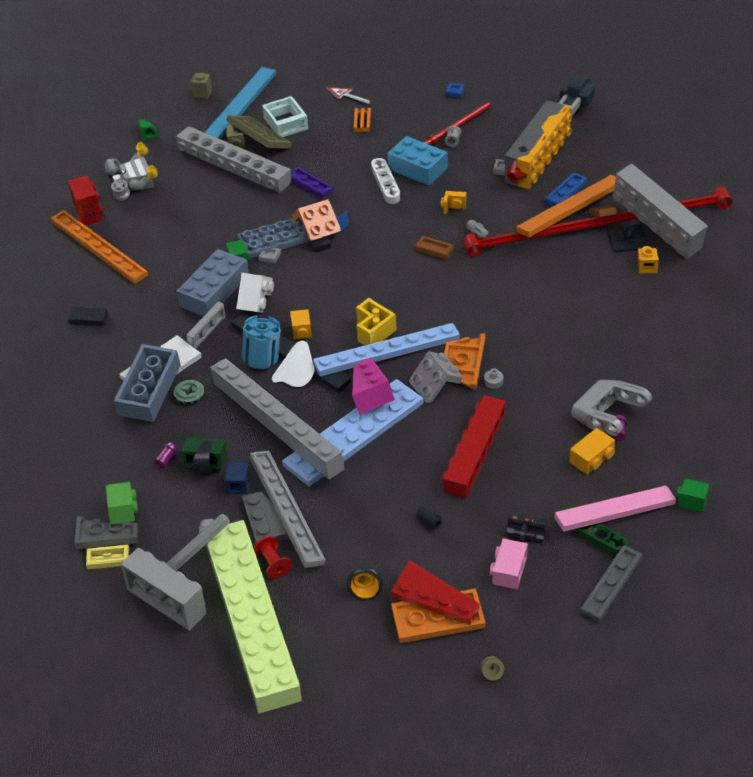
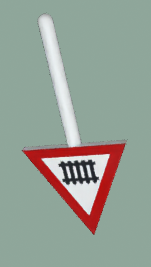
(339, 92)

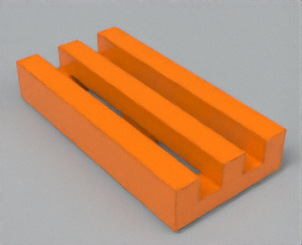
(362, 113)

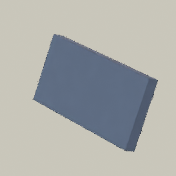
(278, 235)

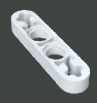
(386, 180)

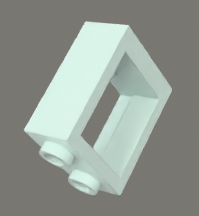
(287, 126)

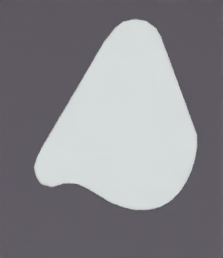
(296, 367)

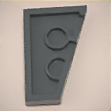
(263, 517)
(101, 534)

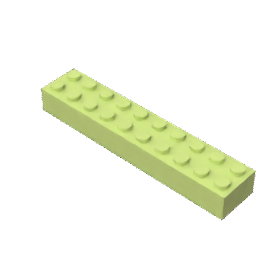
(253, 619)

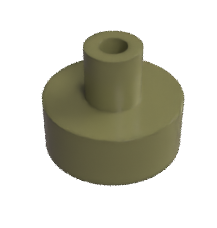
(492, 668)

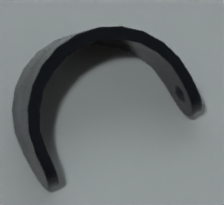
(202, 457)

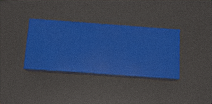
(566, 189)

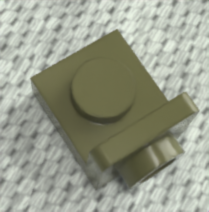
(234, 138)

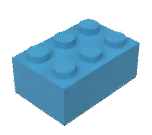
(417, 160)

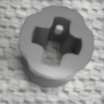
(453, 136)

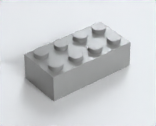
(164, 588)

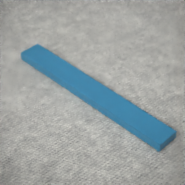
(242, 101)

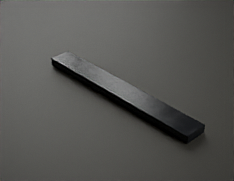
(336, 380)

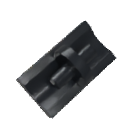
(526, 528)

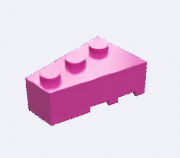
(370, 386)

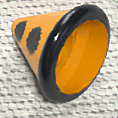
(364, 583)

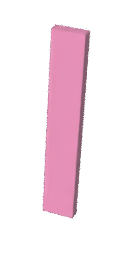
(614, 508)

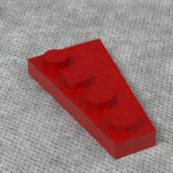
(433, 594)

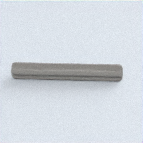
(198, 542)

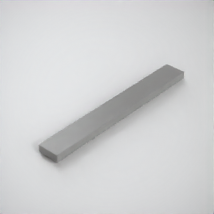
(287, 509)

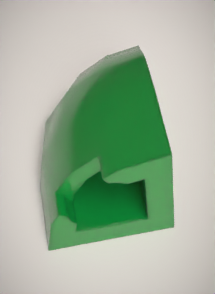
(147, 129)

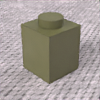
(201, 85)

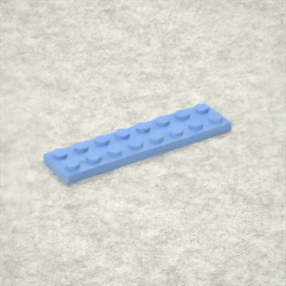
(357, 430)

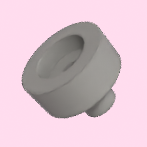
(493, 379)

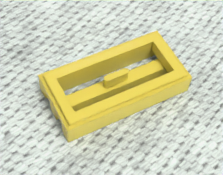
(107, 559)

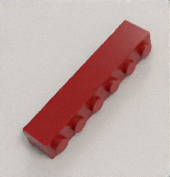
(474, 446)

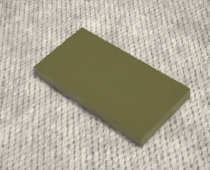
(259, 131)

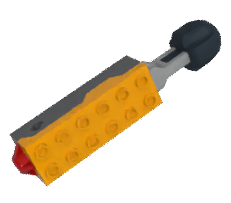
(546, 133)

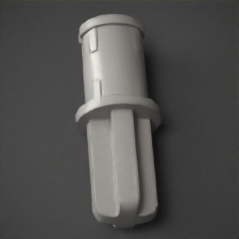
(477, 228)

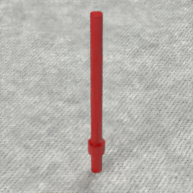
(434, 138)

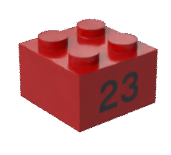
(85, 200)

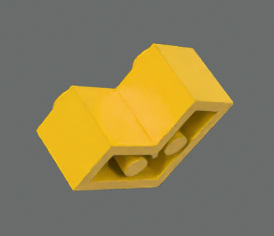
(374, 322)

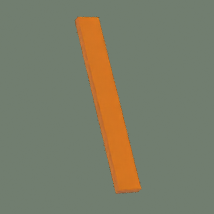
(567, 207)
(99, 247)

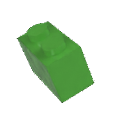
(121, 502)

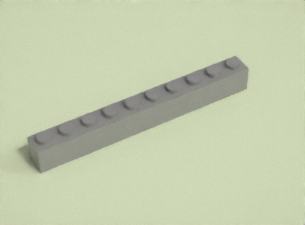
(278, 419)

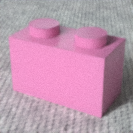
(509, 563)

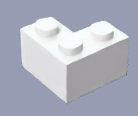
(253, 292)

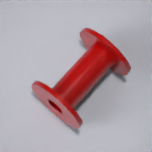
(277, 566)

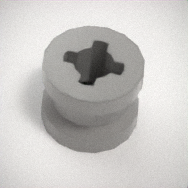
(120, 190)

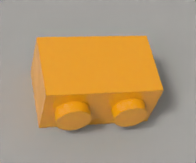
(592, 451)

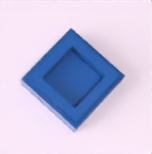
(455, 90)

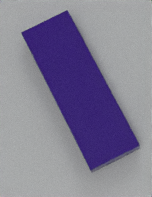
(311, 183)

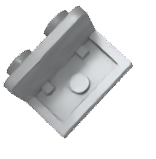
(433, 374)

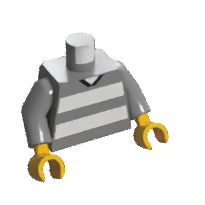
(137, 172)

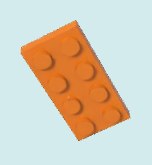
(419, 623)

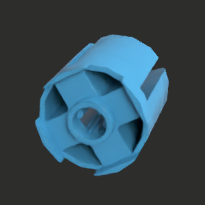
(261, 342)

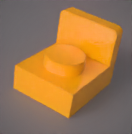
(453, 200)

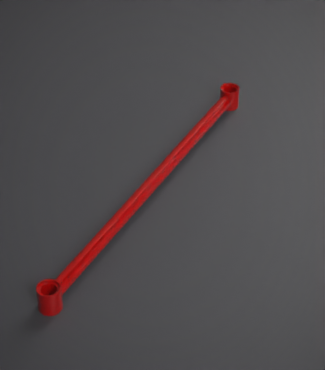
(474, 245)

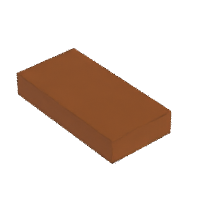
(603, 211)
(434, 247)

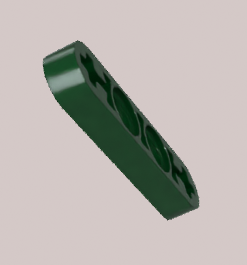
(606, 544)

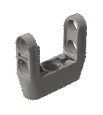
(600, 397)

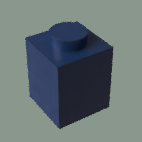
(237, 478)

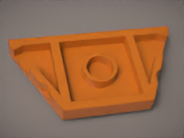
(467, 357)

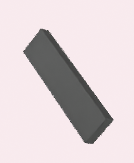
(611, 583)

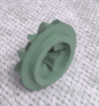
(185, 387)

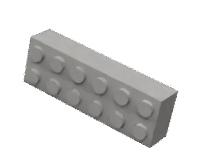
(659, 211)

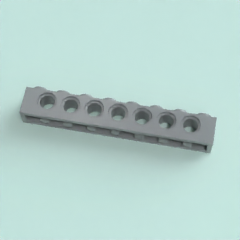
(234, 159)

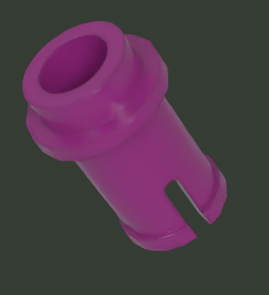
(621, 436)
(166, 454)

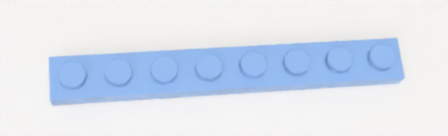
(386, 349)

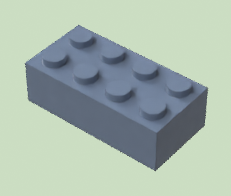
(212, 282)
(147, 383)

